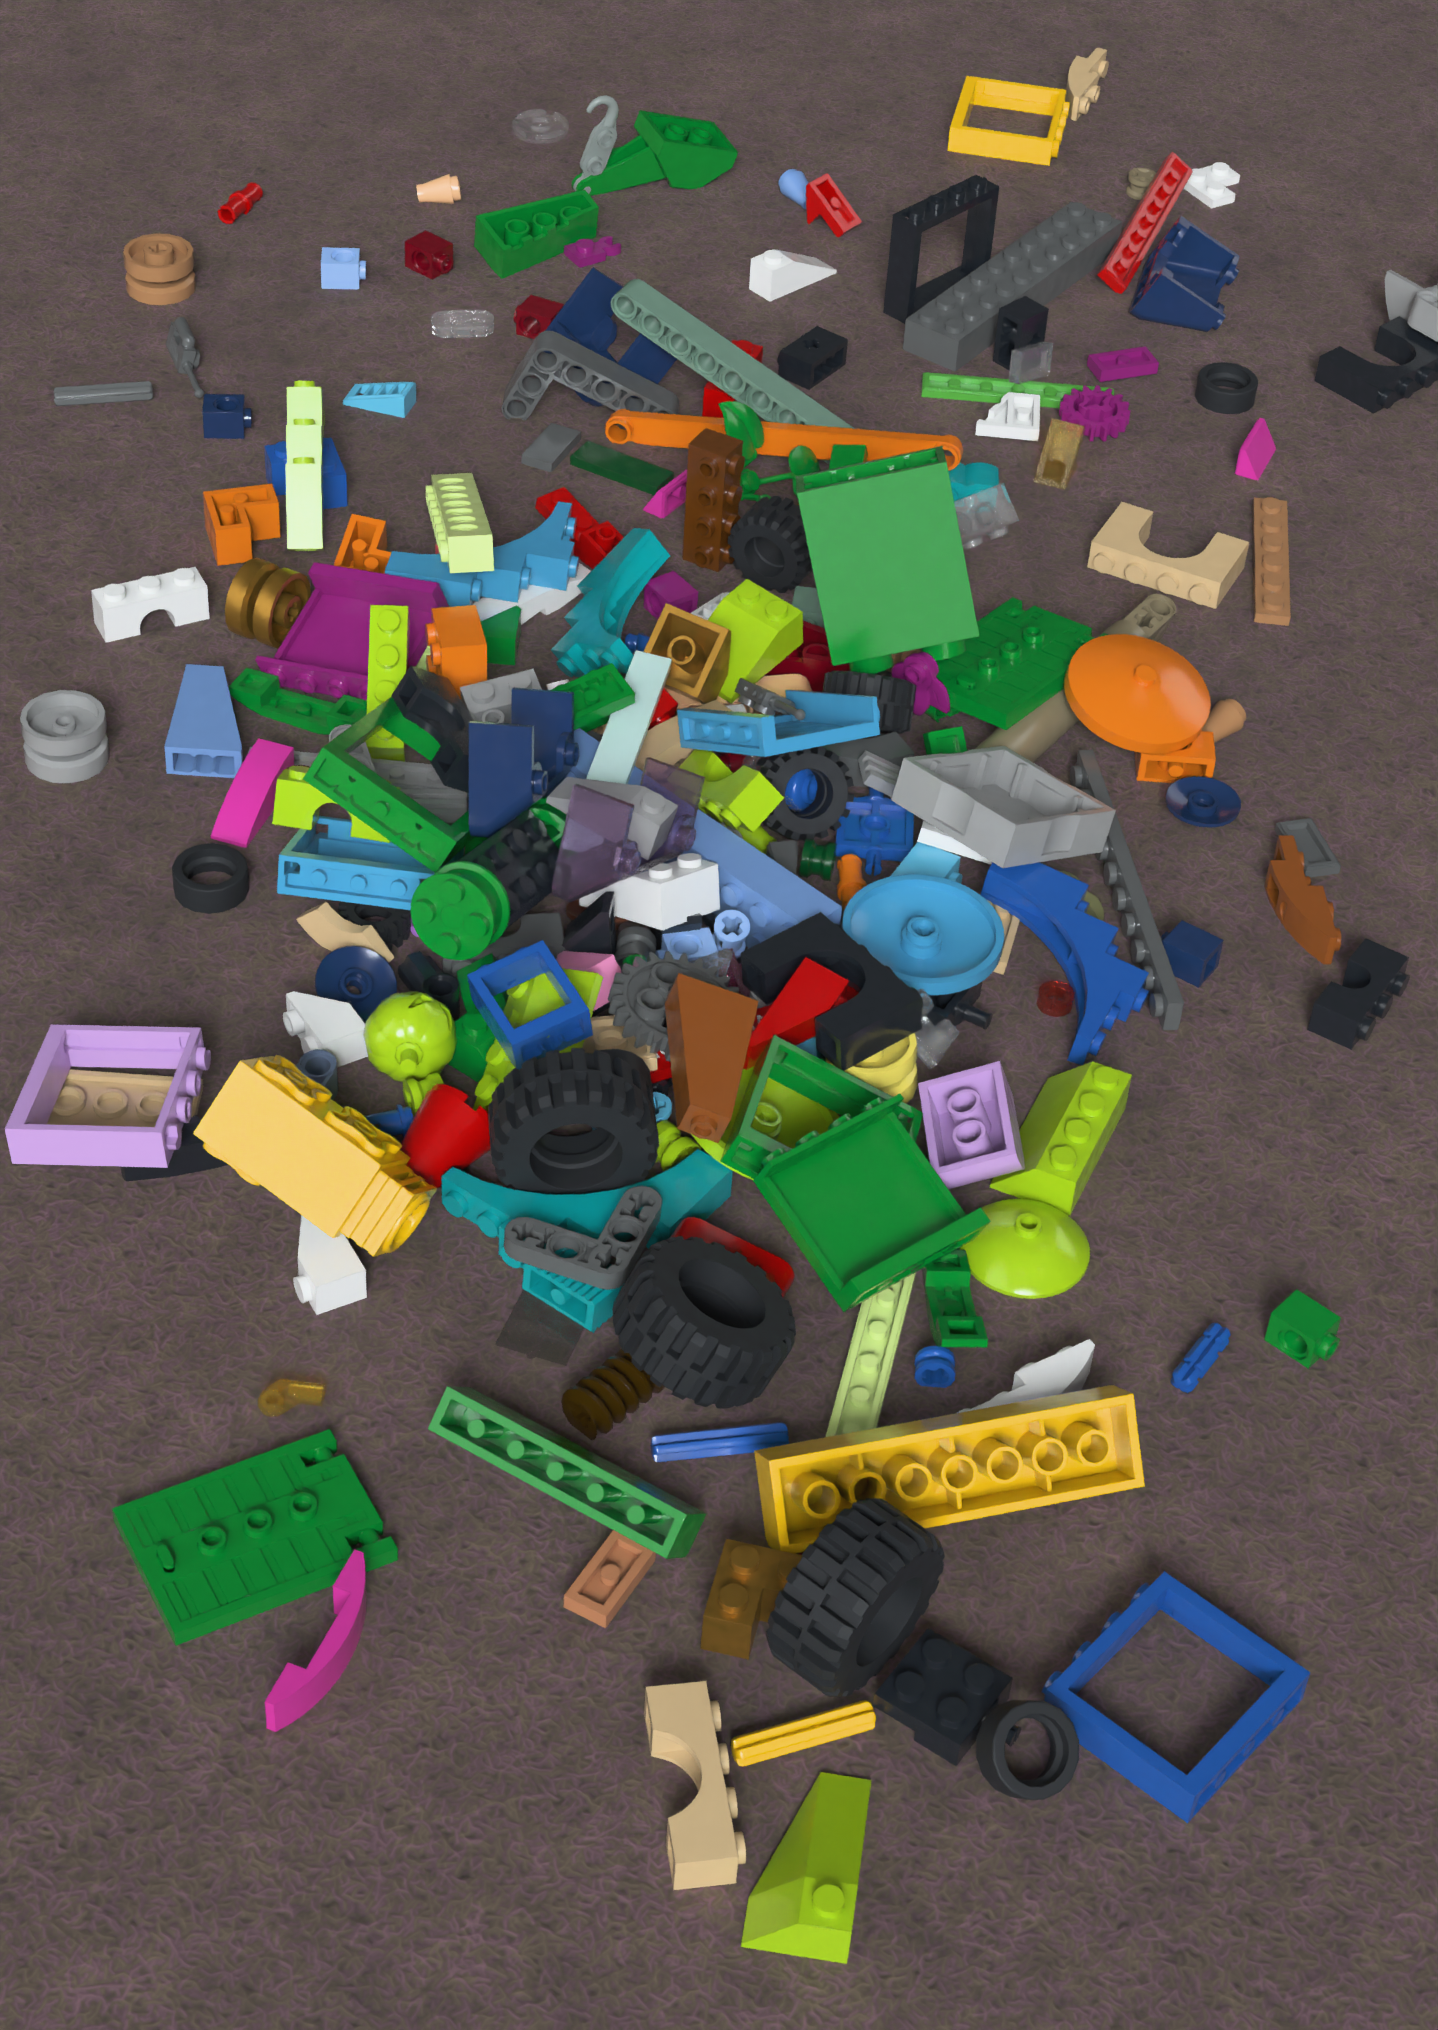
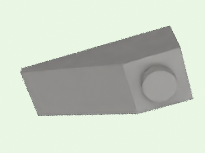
(651, 813)

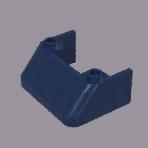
(589, 322)
(519, 760)

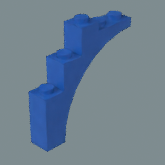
(1082, 944)

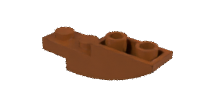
(1299, 905)

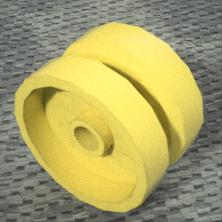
(890, 1069)

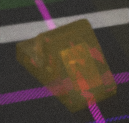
(1059, 454)

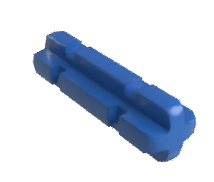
(1200, 1357)

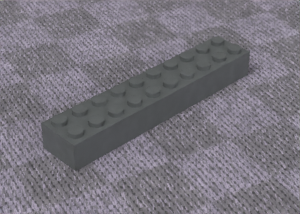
(1037, 266)

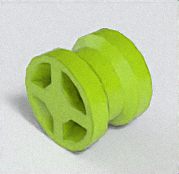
(415, 1090)

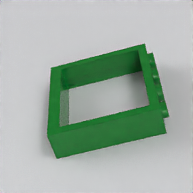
(810, 1078)

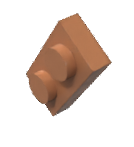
(609, 1579)

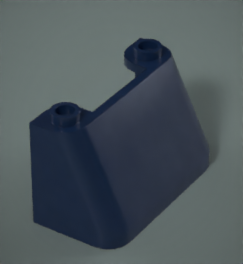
(1185, 279)

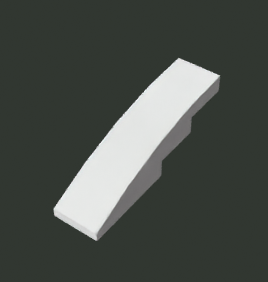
(534, 599)

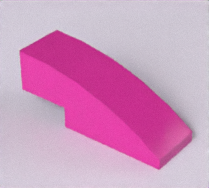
(252, 793)

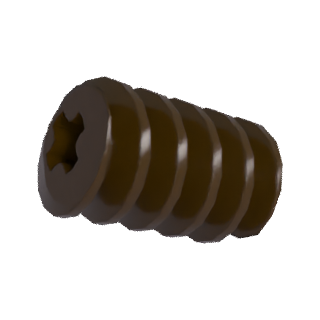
(607, 1395)

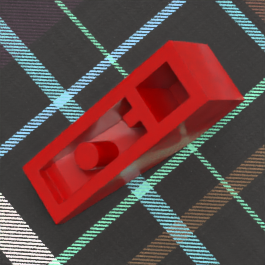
(793, 1013)

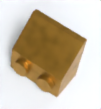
(697, 653)

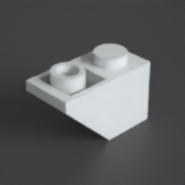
(326, 1026)

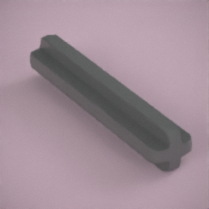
(103, 393)

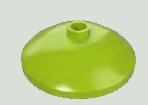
(1028, 1250)

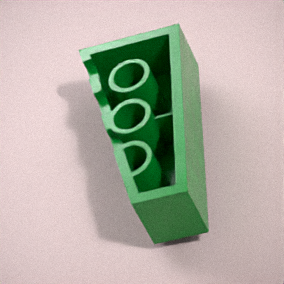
(534, 231)

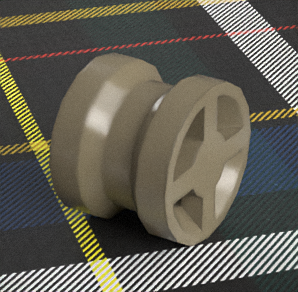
(1139, 182)

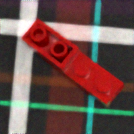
(591, 539)

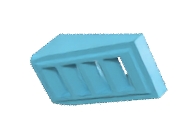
(385, 398)

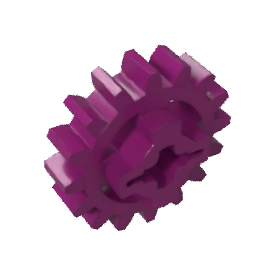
(1096, 412)

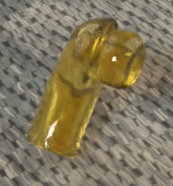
(288, 1393)

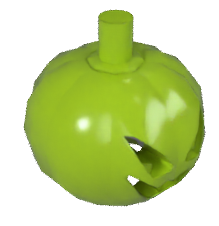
(410, 1036)

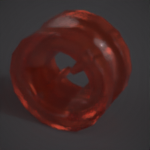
(1057, 990)

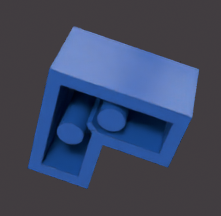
(333, 473)

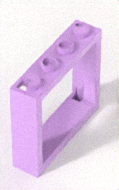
(70, 1046)

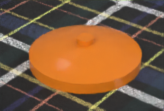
(1137, 693)

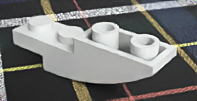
(1049, 1377)

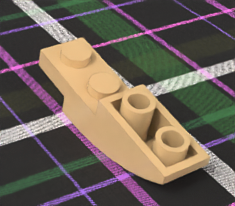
(1083, 82)

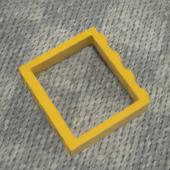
(1012, 97)

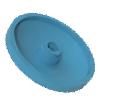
(927, 931)

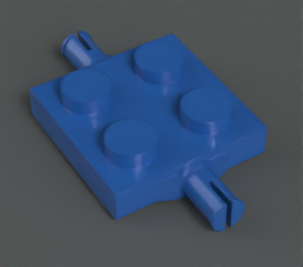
(875, 831)

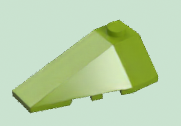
(812, 1880)

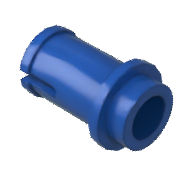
(393, 1121)

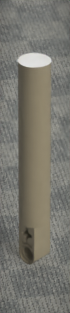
(1054, 718)

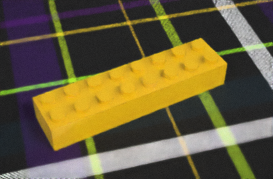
(955, 1464)

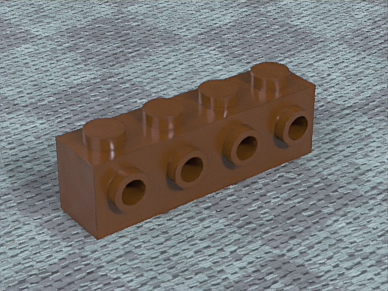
(712, 498)

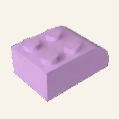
(971, 1125)

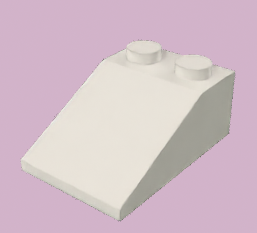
(666, 892)

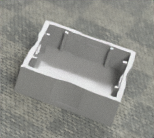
(1003, 806)

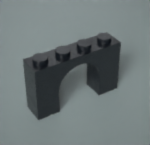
(1379, 385)
(857, 1029)

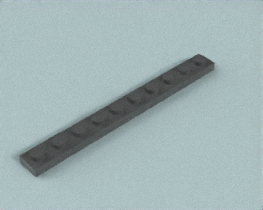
(1130, 899)

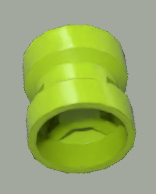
(672, 1146)

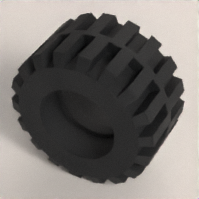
(771, 545)
(893, 695)
(830, 796)

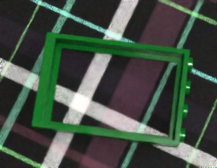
(377, 800)

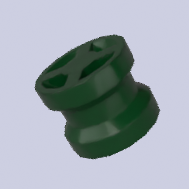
(818, 859)

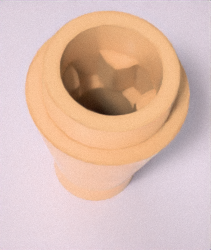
(440, 190)

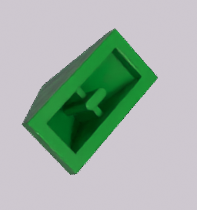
(503, 636)

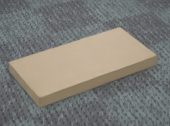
(112, 1099)

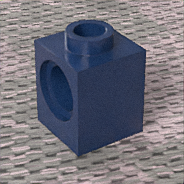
(225, 416)

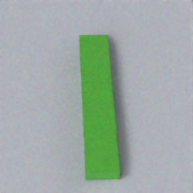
(993, 389)

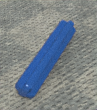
(717, 1441)

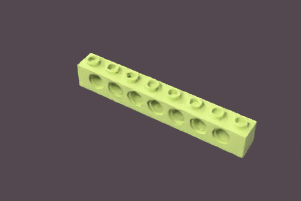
(460, 523)

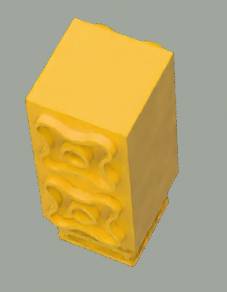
(315, 1154)

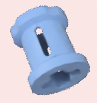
(727, 931)

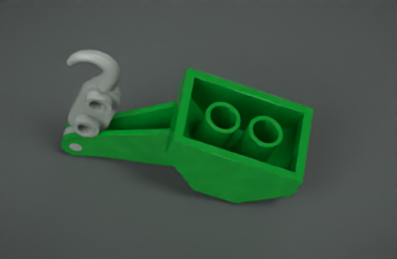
(666, 147)

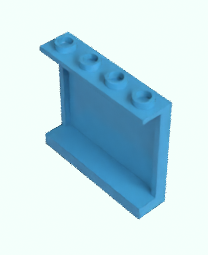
(828, 721)

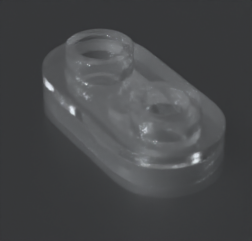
(462, 323)

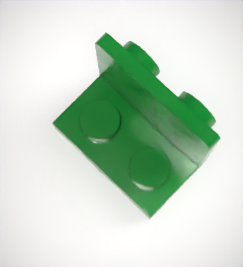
(598, 696)

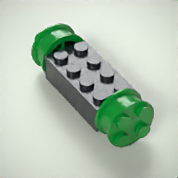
(490, 886)

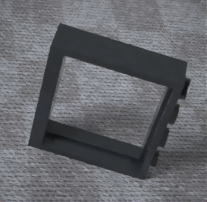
(972, 194)

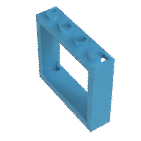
(349, 868)

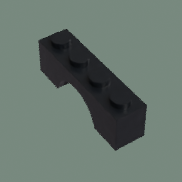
(437, 708)

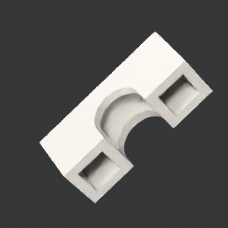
(123, 606)

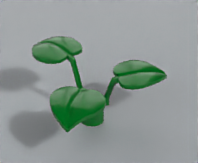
(745, 425)

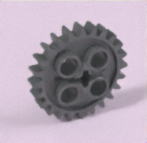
(641, 992)

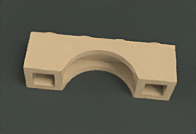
(700, 1837)

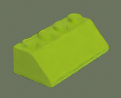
(523, 1005)
(1067, 1134)

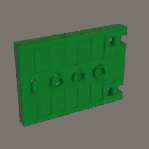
(1012, 663)
(251, 1535)

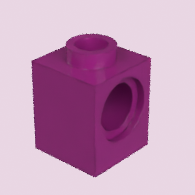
(669, 589)

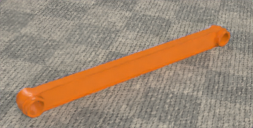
(779, 438)

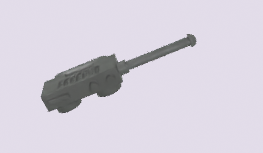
(181, 347)
(766, 700)

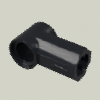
(423, 975)

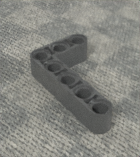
(585, 380)

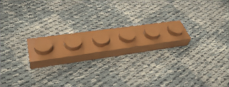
(1271, 561)

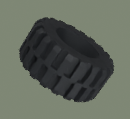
(565, 1092)
(703, 1322)
(855, 1597)

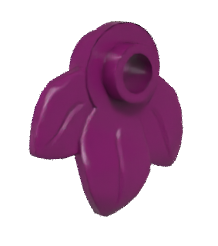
(922, 671)

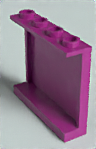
(331, 636)

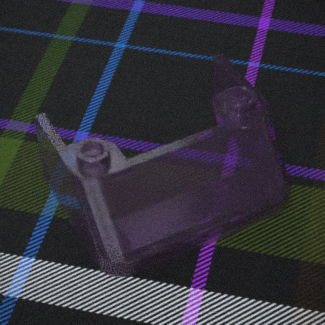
(597, 827)

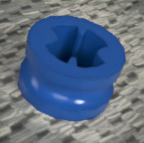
(935, 1367)

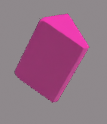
(1255, 451)
(668, 497)

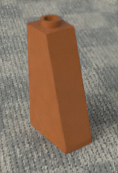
(707, 1051)

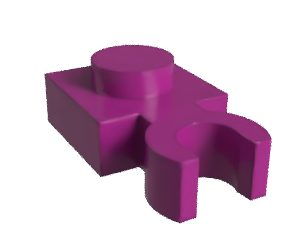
(587, 252)

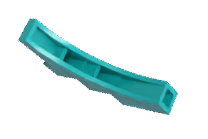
(607, 600)
(687, 1190)

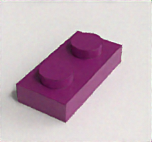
(1122, 364)

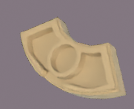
(335, 932)

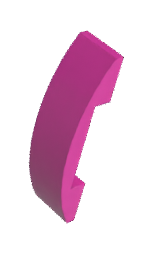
(303, 1688)

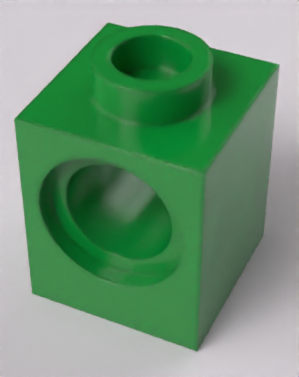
(1303, 1329)

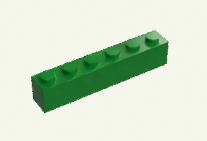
(567, 1472)

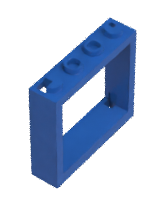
(1133, 1759)

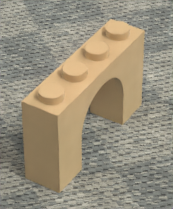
(1200, 578)

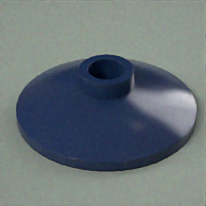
(1203, 801)
(356, 968)

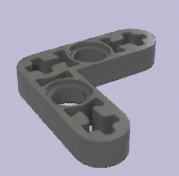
(593, 1253)

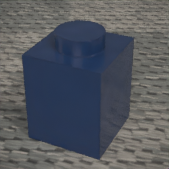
(1192, 952)

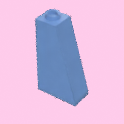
(203, 726)

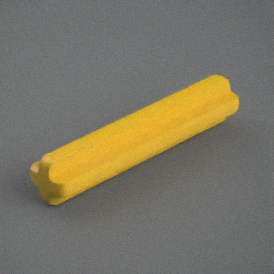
(803, 1733)

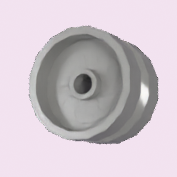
(65, 736)

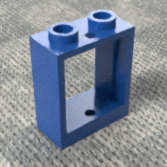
(563, 1026)

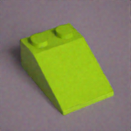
(761, 635)

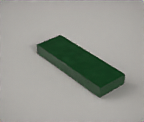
(621, 467)

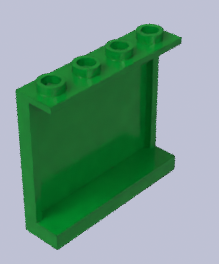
(865, 1203)

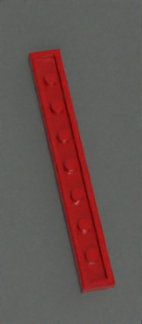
(1145, 223)

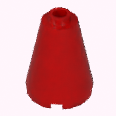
(445, 1134)

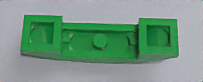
(265, 697)
(951, 1305)

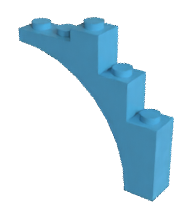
(536, 559)

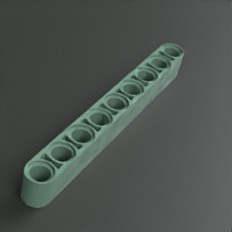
(717, 358)

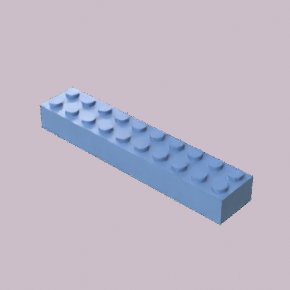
(747, 877)

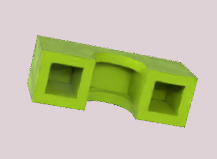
(299, 805)

